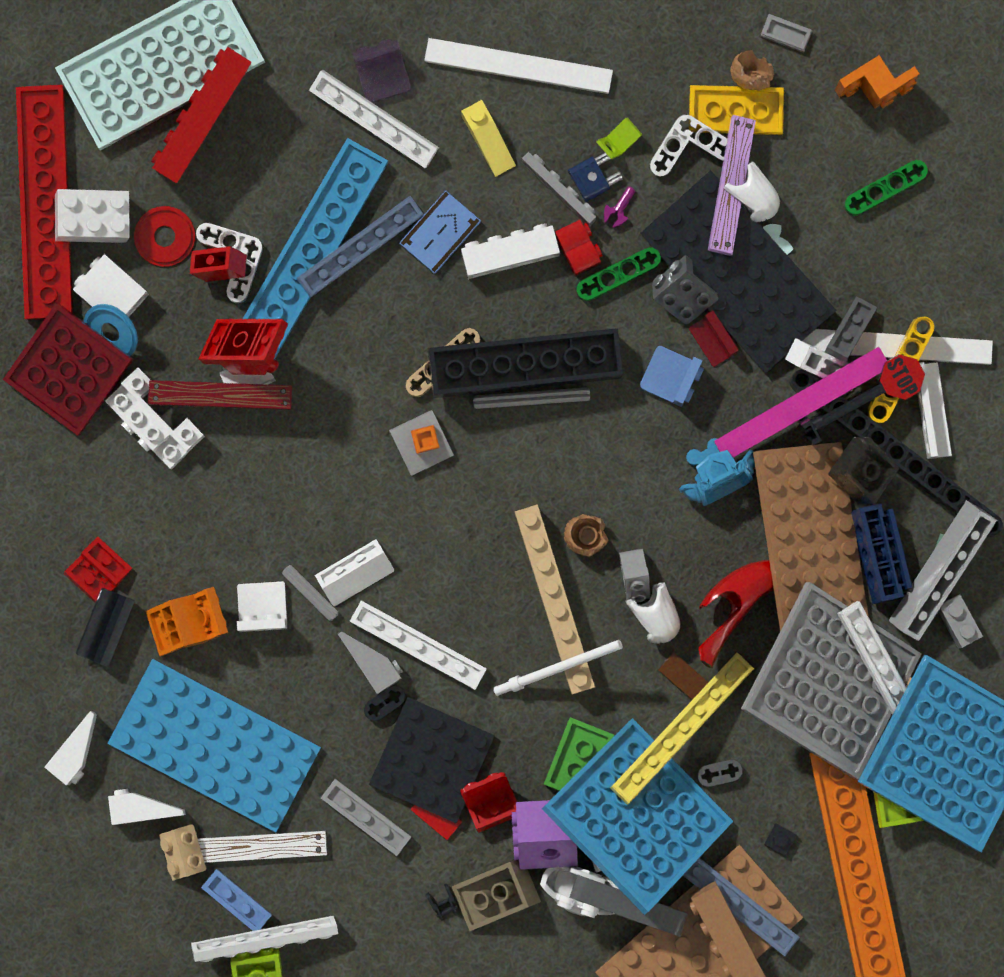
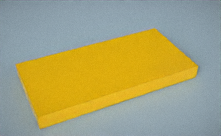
(718, 104)

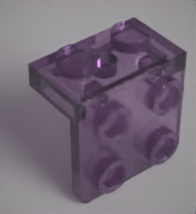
(381, 70)

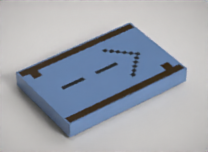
(440, 232)

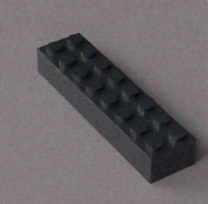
(525, 363)

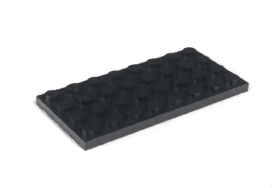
(759, 288)

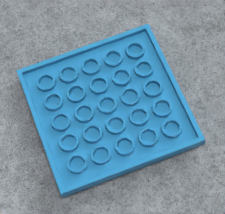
(943, 754)
(650, 839)

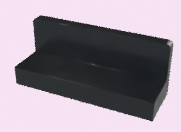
(105, 627)

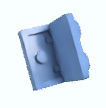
(671, 376)

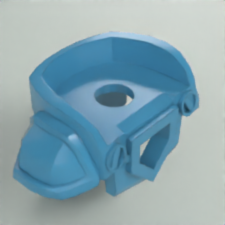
(717, 474)

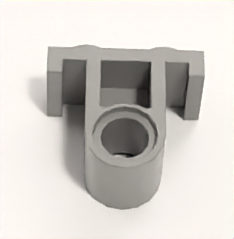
(635, 575)

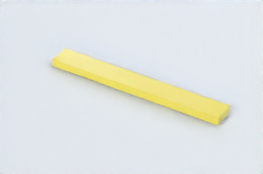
(682, 728)

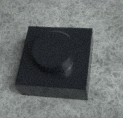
(780, 839)

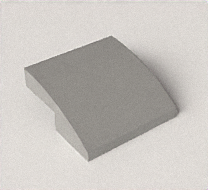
(405, 444)

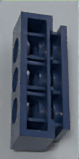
(881, 553)

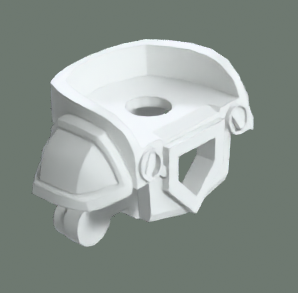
(559, 884)

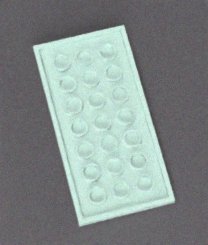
(153, 66)

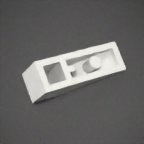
(813, 359)
(72, 755)
(133, 807)

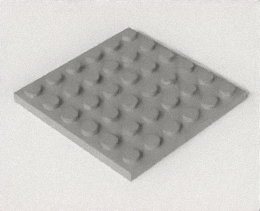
(820, 687)

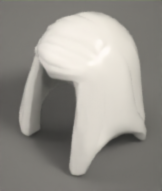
(756, 194)
(657, 615)

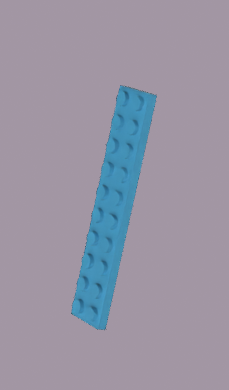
(318, 233)

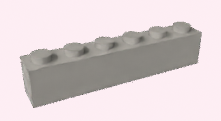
(942, 570)

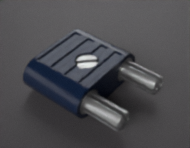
(590, 178)

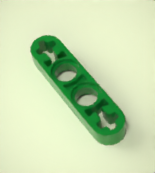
(885, 187)
(616, 271)

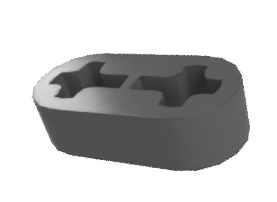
(721, 779)

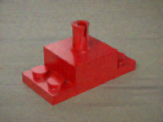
(244, 345)

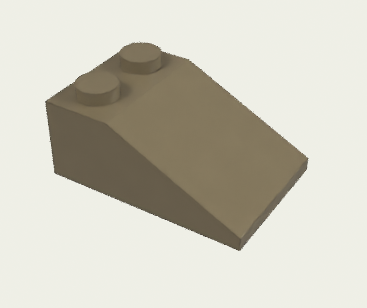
(495, 894)

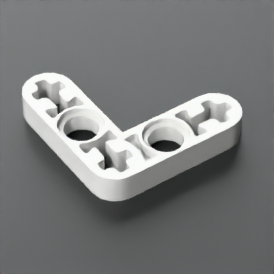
(683, 138)
(241, 242)

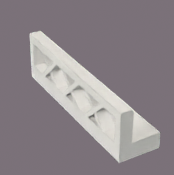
(933, 413)

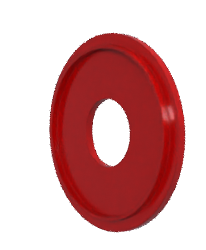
(170, 254)

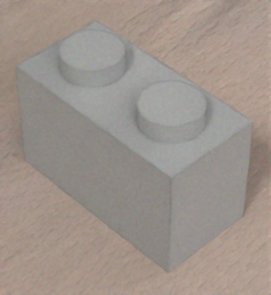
(959, 621)

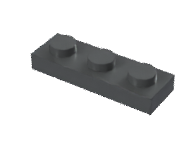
(850, 329)

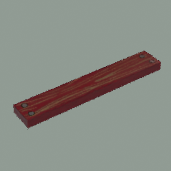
(220, 395)

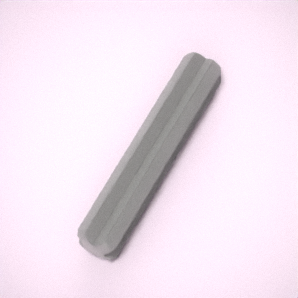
(310, 592)

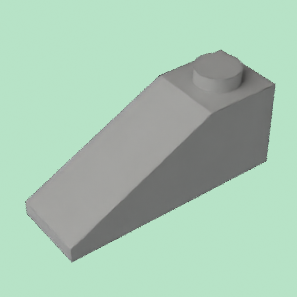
(375, 666)

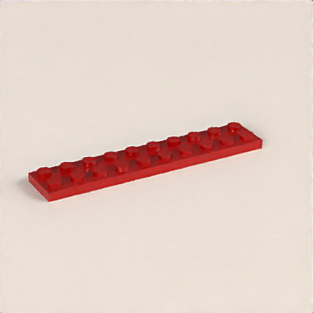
(42, 172)

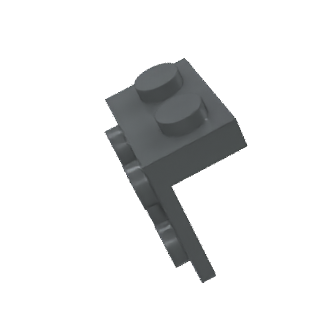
(682, 291)

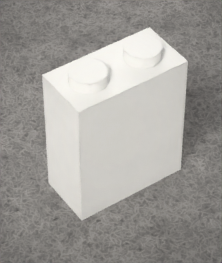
(109, 285)

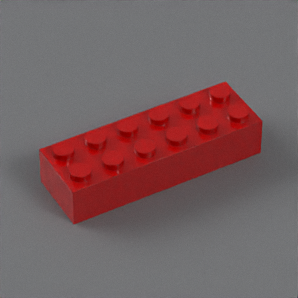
(202, 114)

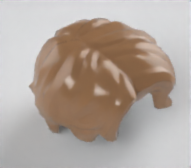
(751, 71)
(585, 535)

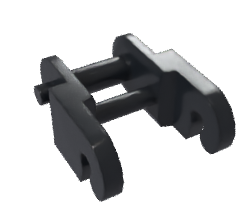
(435, 906)

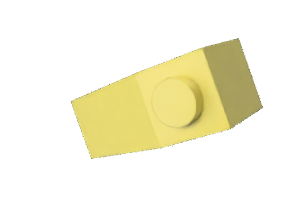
(487, 137)

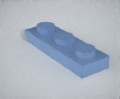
(236, 900)

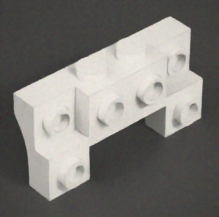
(145, 422)

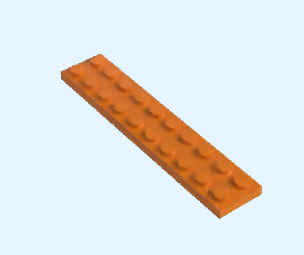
(857, 872)

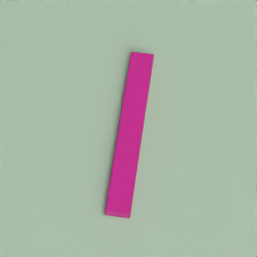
(802, 403)

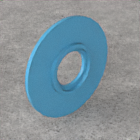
(106, 313)

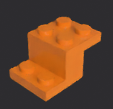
(877, 83)
(186, 621)

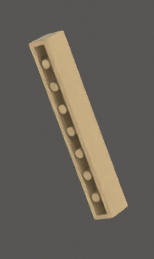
(553, 596)

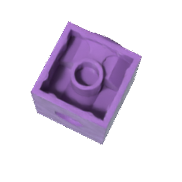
(539, 840)

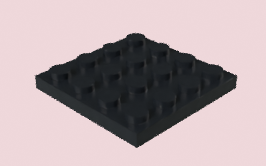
(431, 759)

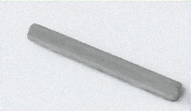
(531, 398)

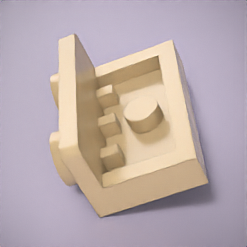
(182, 852)

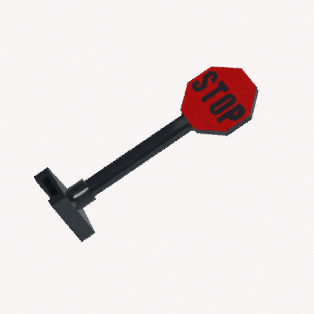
(899, 378)

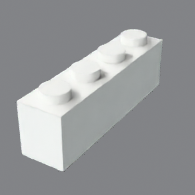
(511, 251)

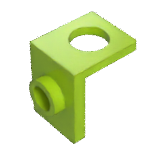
(620, 139)

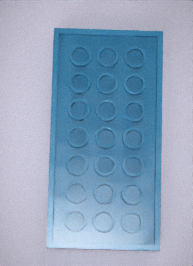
(214, 745)

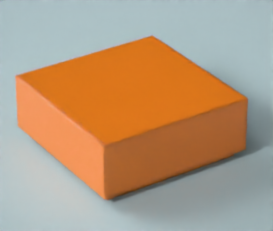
(425, 439)

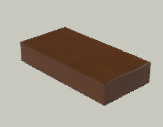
(683, 675)

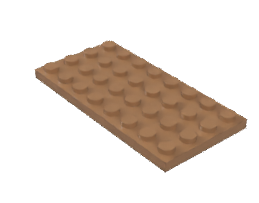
(808, 525)
(691, 955)

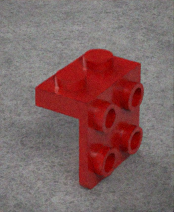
(489, 801)

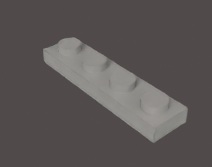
(566, 195)
(366, 817)

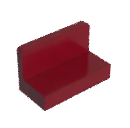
(713, 339)

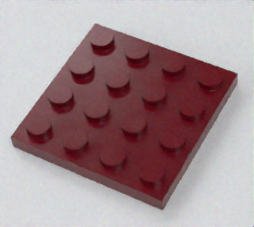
(68, 369)

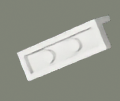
(354, 573)

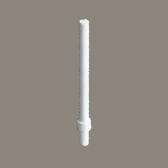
(518, 683)

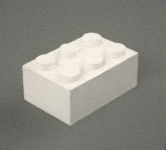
(91, 216)

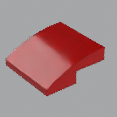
(105, 562)

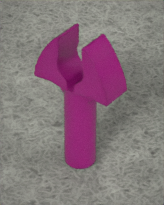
(619, 208)

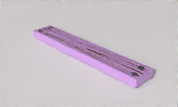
(733, 172)

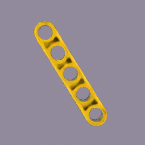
(921, 341)

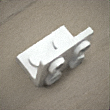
(261, 606)

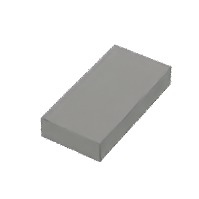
(786, 33)

